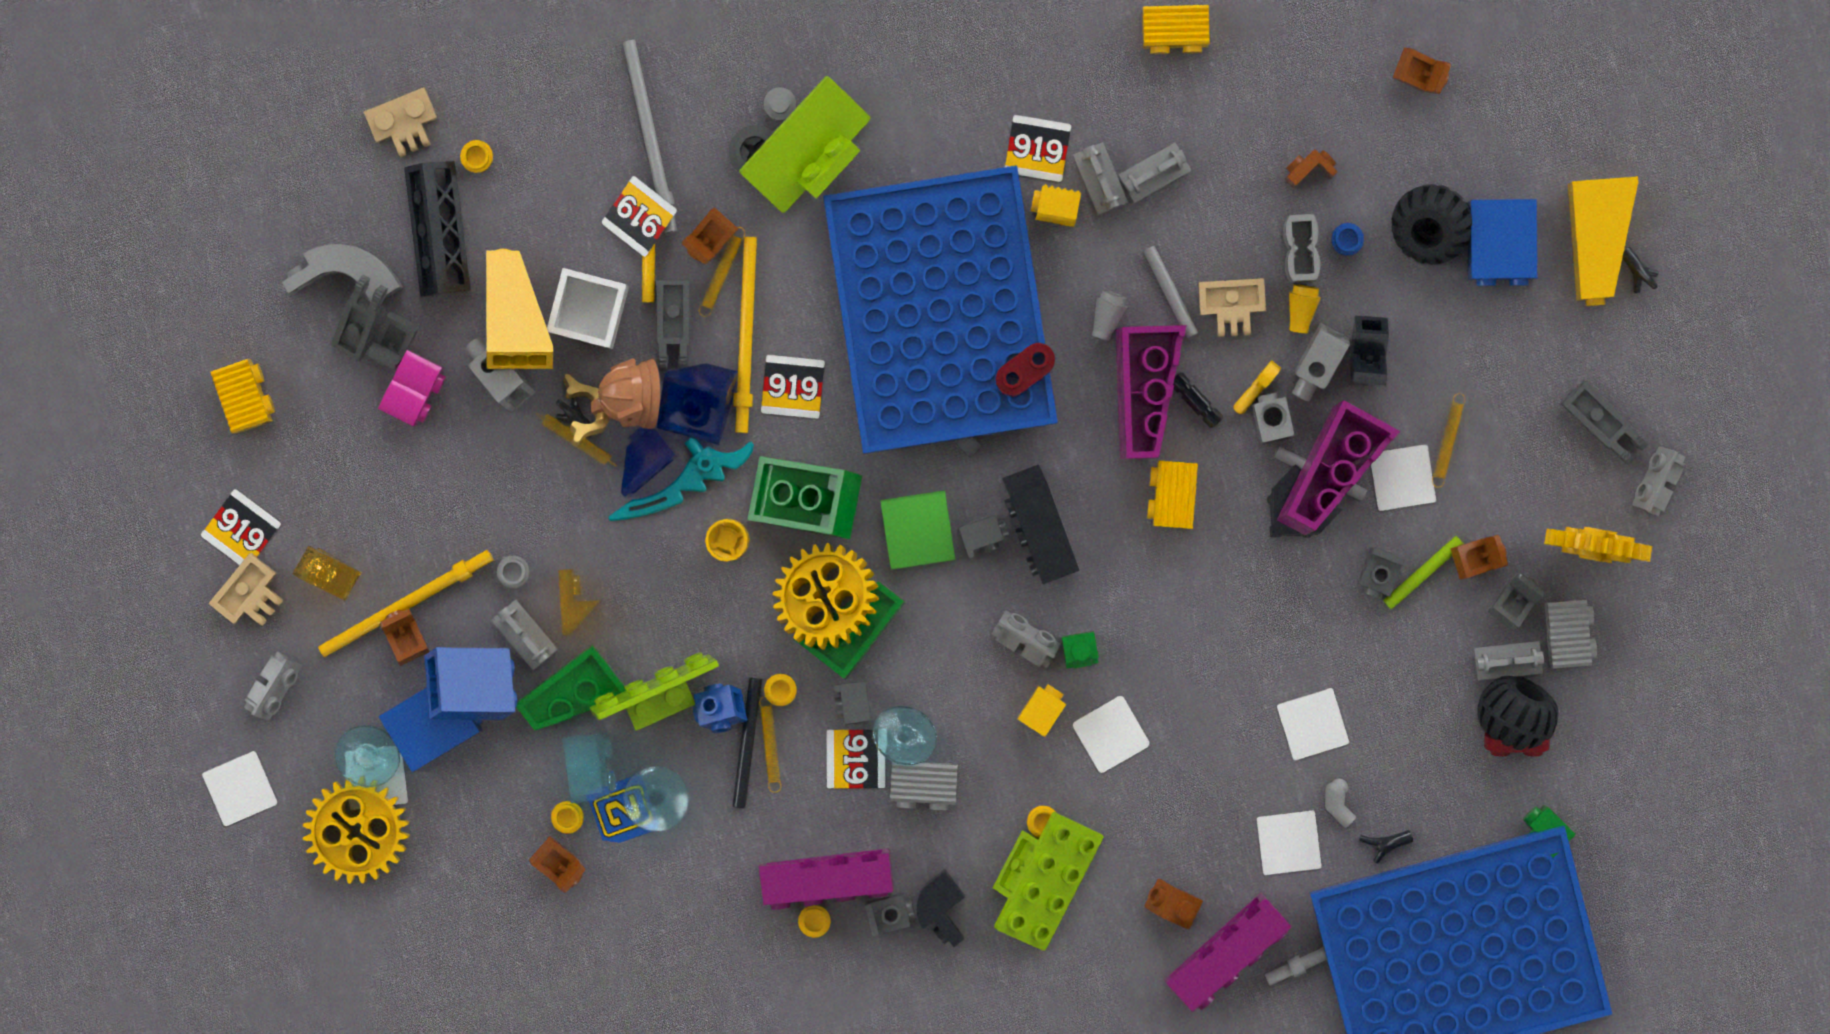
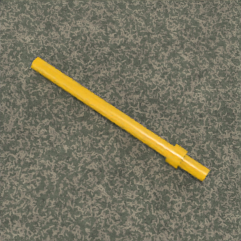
(743, 399)
(460, 572)

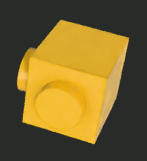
(1042, 709)

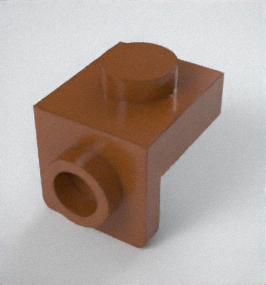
(1422, 71)
(1301, 167)
(709, 236)
(1479, 556)
(404, 636)
(558, 864)
(1173, 904)

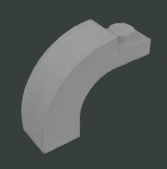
(345, 260)

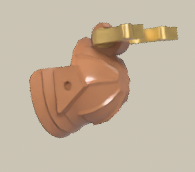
(625, 395)

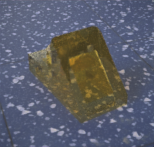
(326, 572)
(573, 611)

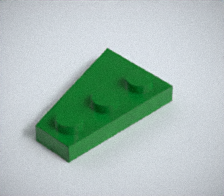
(847, 656)
(570, 690)

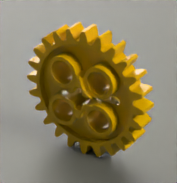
(1598, 545)
(850, 582)
(339, 855)

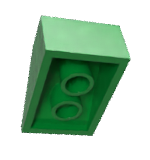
(805, 497)

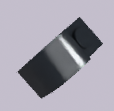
(1369, 350)
(934, 901)

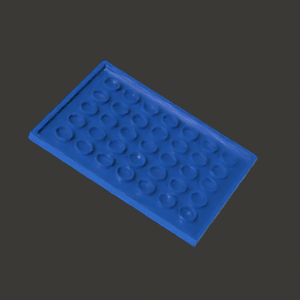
(934, 305)
(1465, 943)

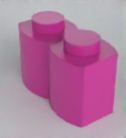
(411, 389)

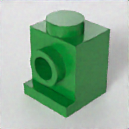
(1080, 649)
(1545, 819)

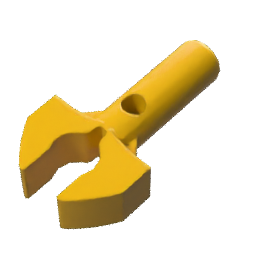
(1259, 384)

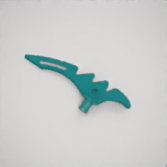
(703, 465)

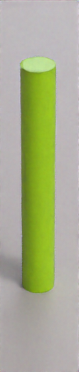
(1421, 573)

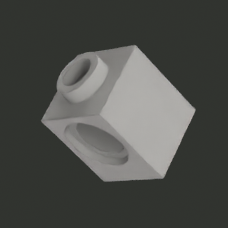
(1266, 432)

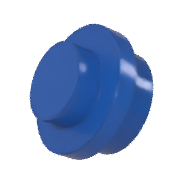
(1347, 239)

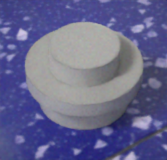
(779, 103)
(513, 571)

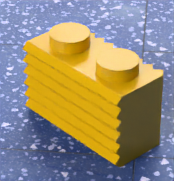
(1175, 28)
(1056, 205)
(242, 395)
(1174, 494)

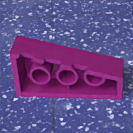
(1145, 381)
(1334, 465)
(826, 878)
(1228, 952)

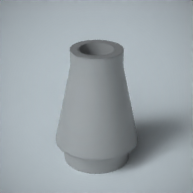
(1108, 313)

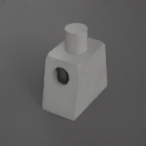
(1327, 348)
(505, 385)

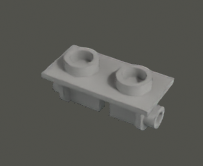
(1155, 172)
(1100, 178)
(1663, 467)
(524, 634)
(1039, 645)
(1508, 659)
(266, 699)

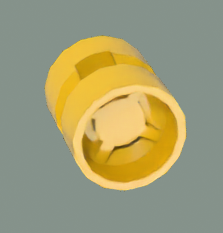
(727, 540)

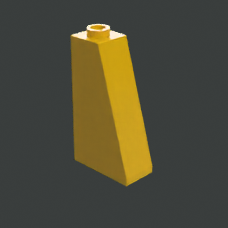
(1599, 233)
(513, 317)

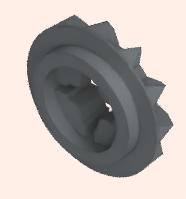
(751, 136)

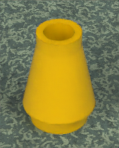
(1302, 307)

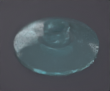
(909, 725)
(369, 743)
(652, 816)

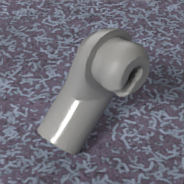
(1335, 802)

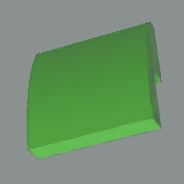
(917, 529)

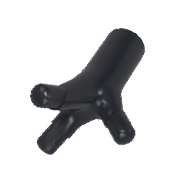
(1639, 270)
(571, 413)
(1386, 844)

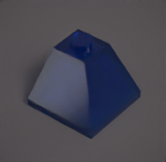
(697, 401)
(645, 459)

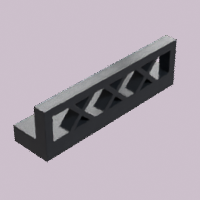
(431, 228)

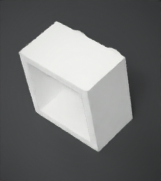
(587, 308)

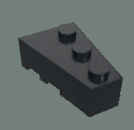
(1039, 525)

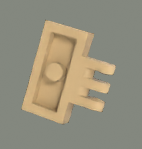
(402, 120)
(1232, 302)
(247, 592)

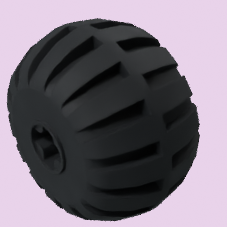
(1429, 242)
(1517, 712)

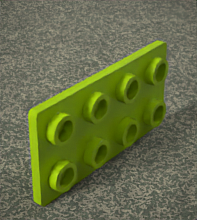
(807, 147)
(658, 697)
(1043, 878)

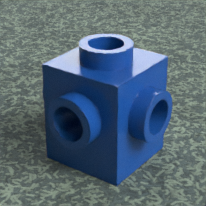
(719, 707)

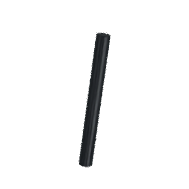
(747, 743)

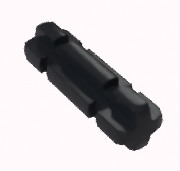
(1196, 400)

